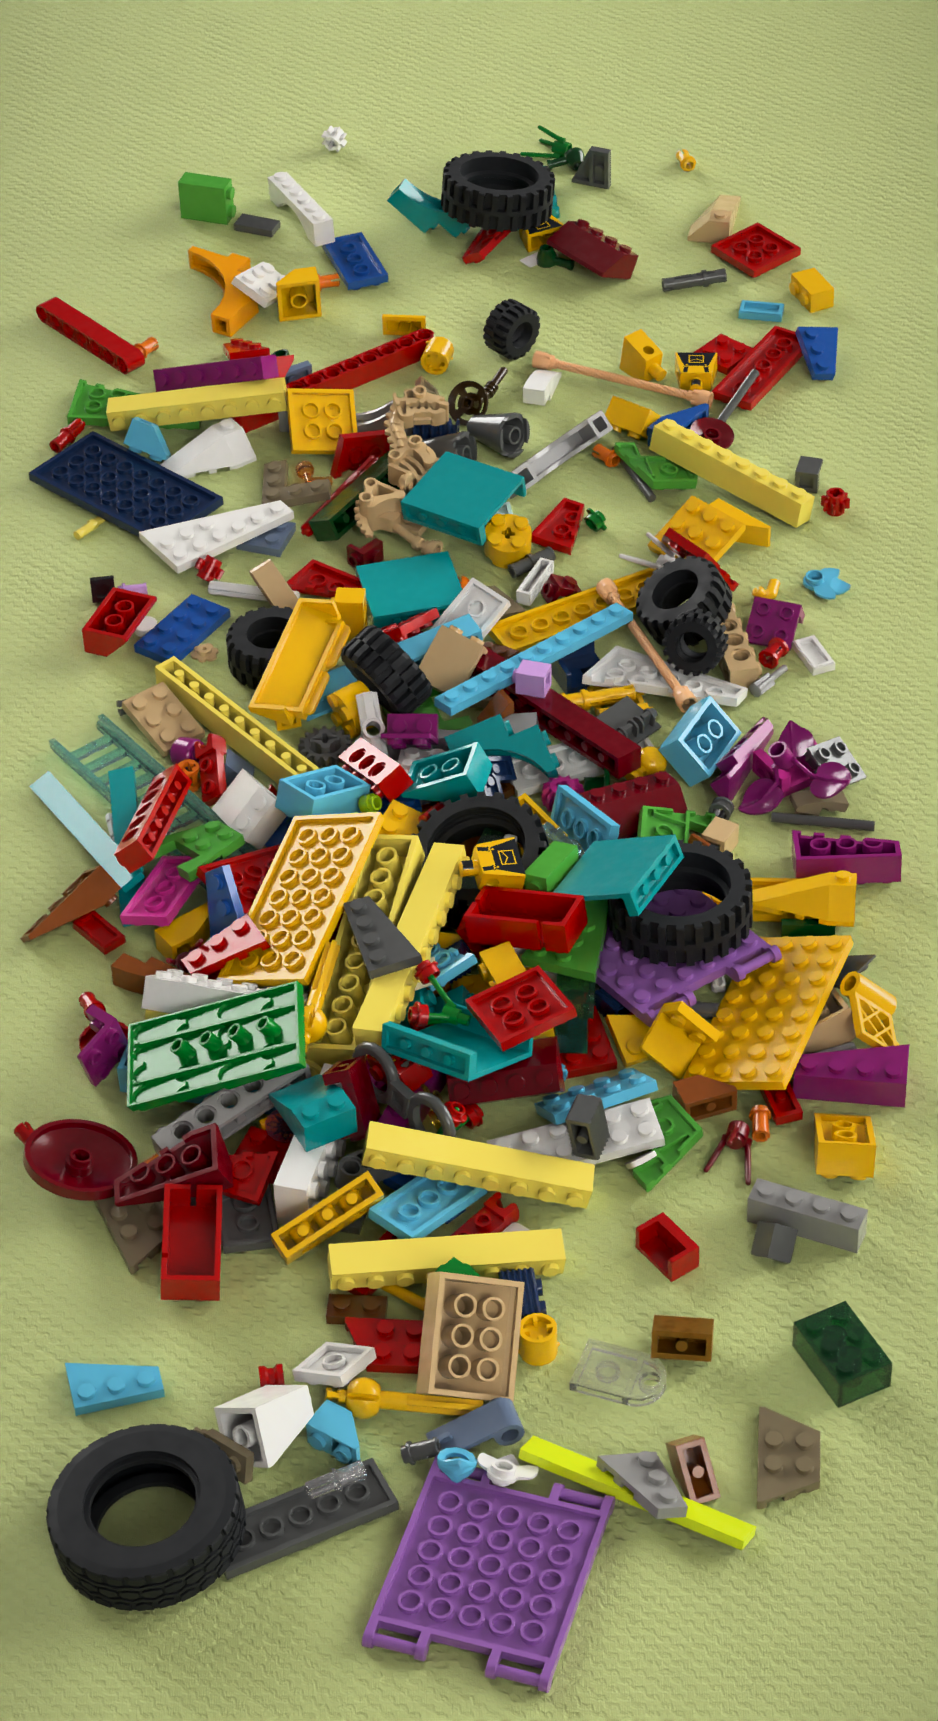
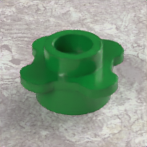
(595, 520)

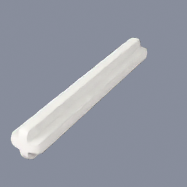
(238, 590)

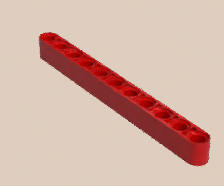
(354, 371)

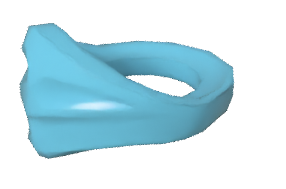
(457, 1468)

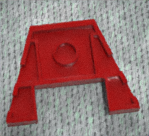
(683, 547)

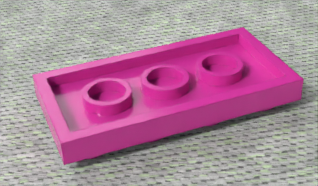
(160, 895)

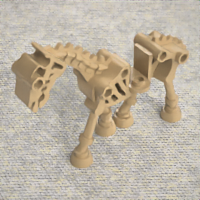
(407, 463)

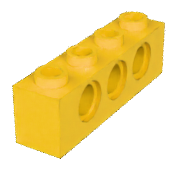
(327, 1217)

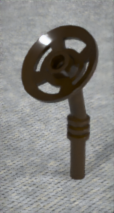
(470, 402)

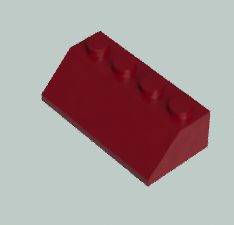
(594, 250)
(625, 799)
(527, 1078)

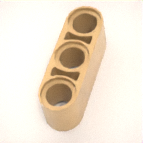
(273, 585)

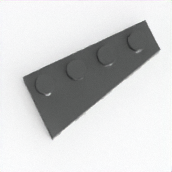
(378, 939)

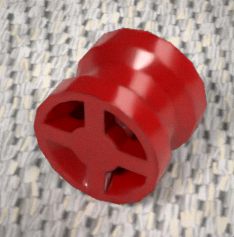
(271, 1376)

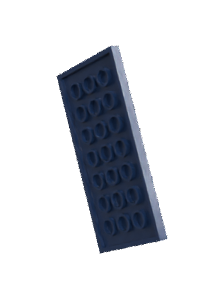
(123, 486)

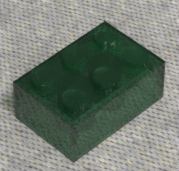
(842, 1354)

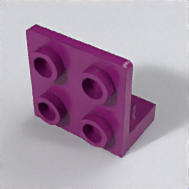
(773, 619)
(411, 729)
(104, 1048)

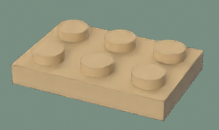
(161, 717)

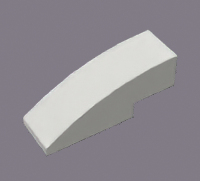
(540, 386)

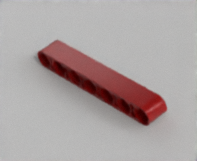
(90, 335)

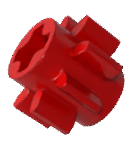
(835, 502)
(209, 568)

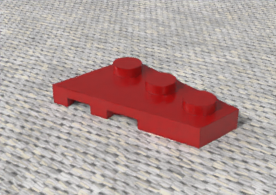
(483, 245)

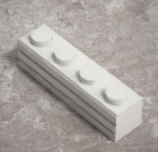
(534, 581)

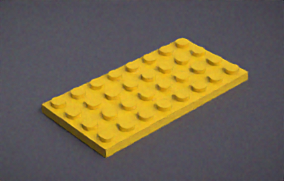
(305, 896)
(772, 1014)

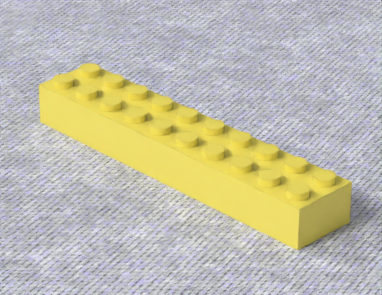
(389, 881)

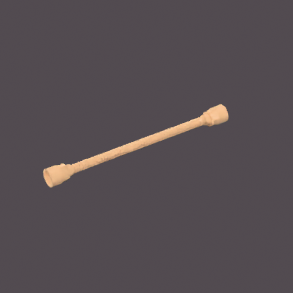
(545, 361)
(683, 696)

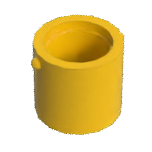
(437, 355)
(538, 1339)

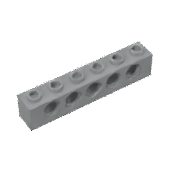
(229, 1120)

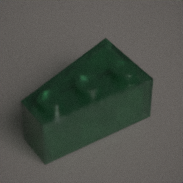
(575, 1032)

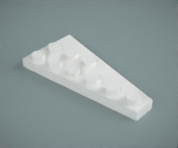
(187, 541)
(628, 667)

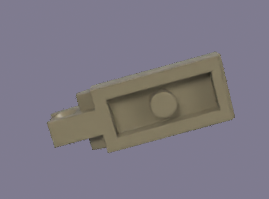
(240, 1457)

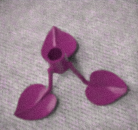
(765, 795)

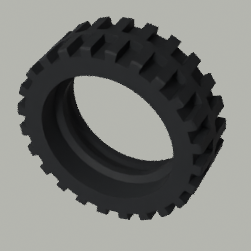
(497, 190)
(468, 819)
(698, 935)

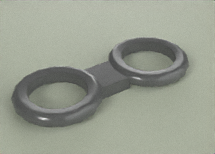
(401, 1097)

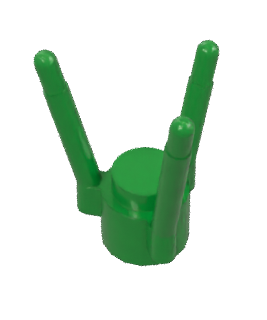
(558, 147)

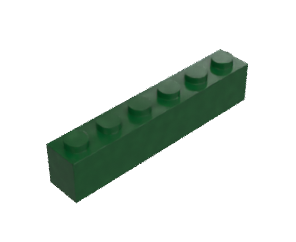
(339, 514)

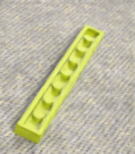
(585, 1472)

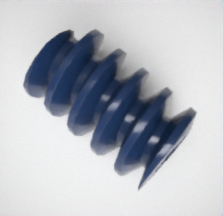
(429, 431)

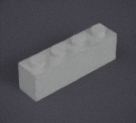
(811, 1214)

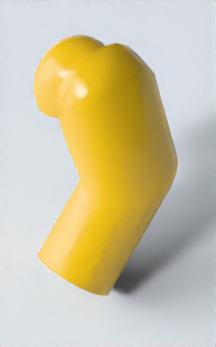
(769, 593)

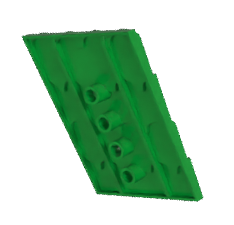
(216, 1046)

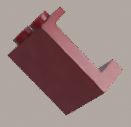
(357, 1085)

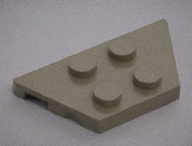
(134, 1229)
(786, 1458)

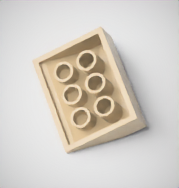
(470, 1336)

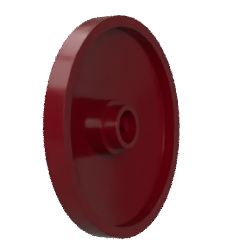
(78, 1158)

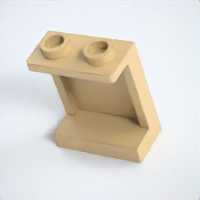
(451, 658)

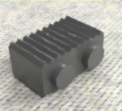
(587, 1127)

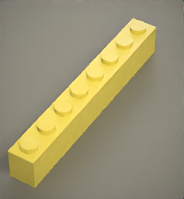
(199, 403)
(732, 473)
(478, 1164)
(410, 1260)

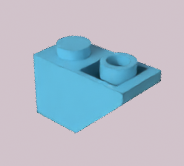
(147, 438)
(334, 1432)

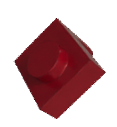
(368, 554)
(559, 586)

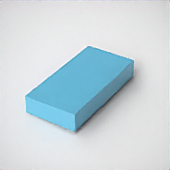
(761, 311)

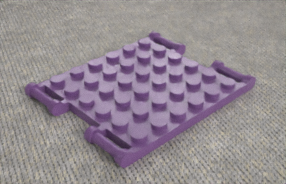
(647, 986)
(490, 1573)

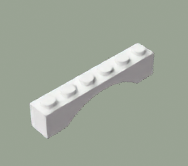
(314, 219)

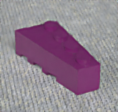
(871, 859)
(854, 1076)

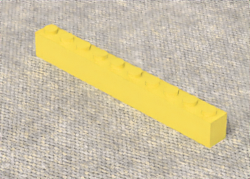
(231, 722)
(421, 926)

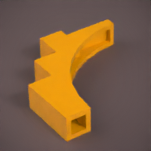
(235, 306)

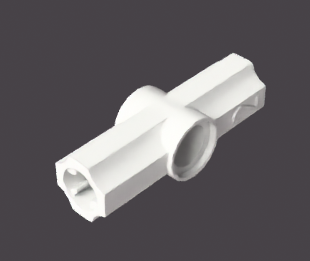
(370, 715)

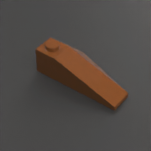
(88, 892)

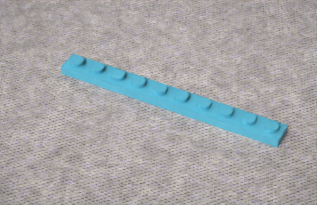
(547, 651)

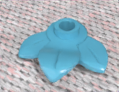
(825, 583)

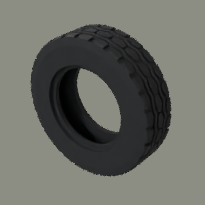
(157, 1572)

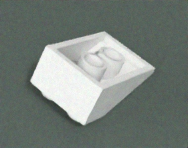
(249, 809)

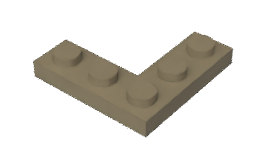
(275, 487)

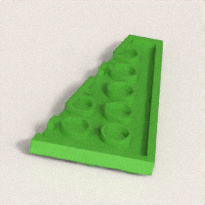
(91, 406)
(584, 955)

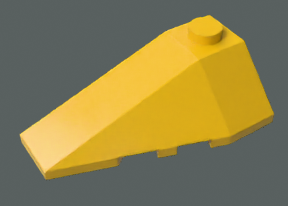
(821, 896)

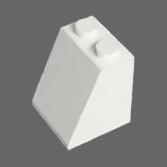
(266, 1420)

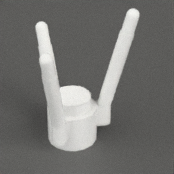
(662, 559)

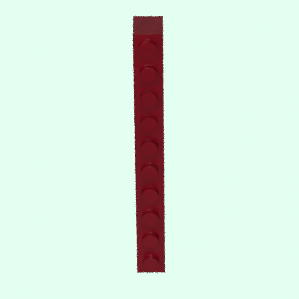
(573, 726)

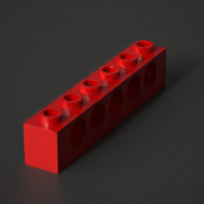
(153, 818)

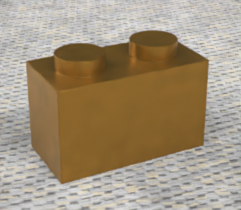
(682, 1338)

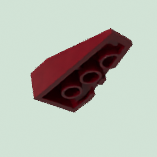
(194, 1161)

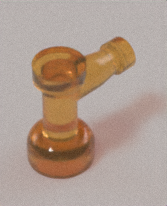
(306, 470)

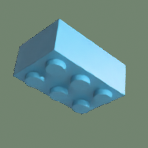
(699, 741)
(321, 792)

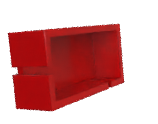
(526, 919)
(191, 1243)

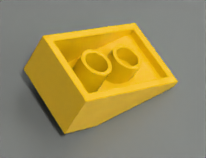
(844, 1146)

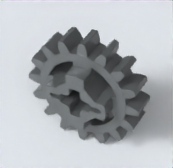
(324, 746)

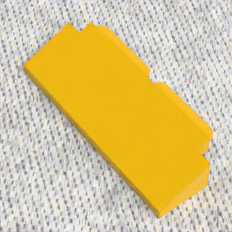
(301, 662)

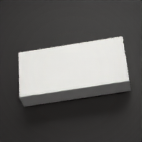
(813, 655)

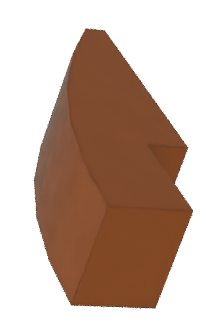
(130, 972)

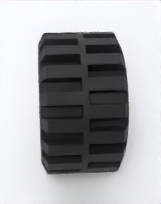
(511, 329)
(686, 658)

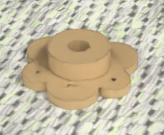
(204, 652)

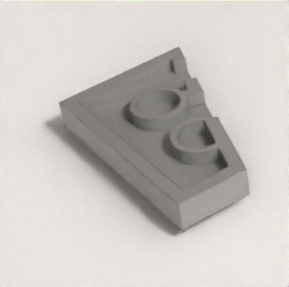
(648, 1481)

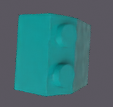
(449, 774)
(315, 1111)

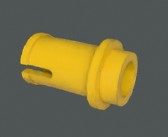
(686, 161)

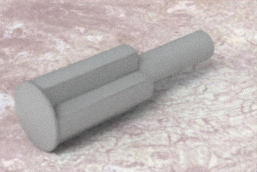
(766, 681)

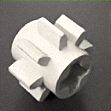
(334, 138)

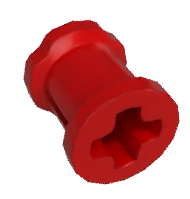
(772, 651)

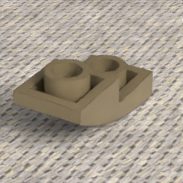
(806, 803)

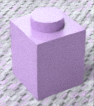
(532, 678)

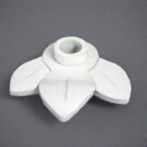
(506, 1469)

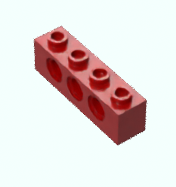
(377, 769)

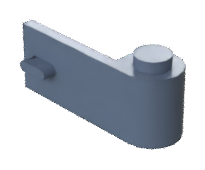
(493, 1420)

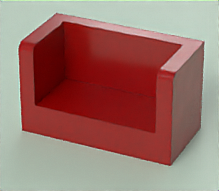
(667, 1247)

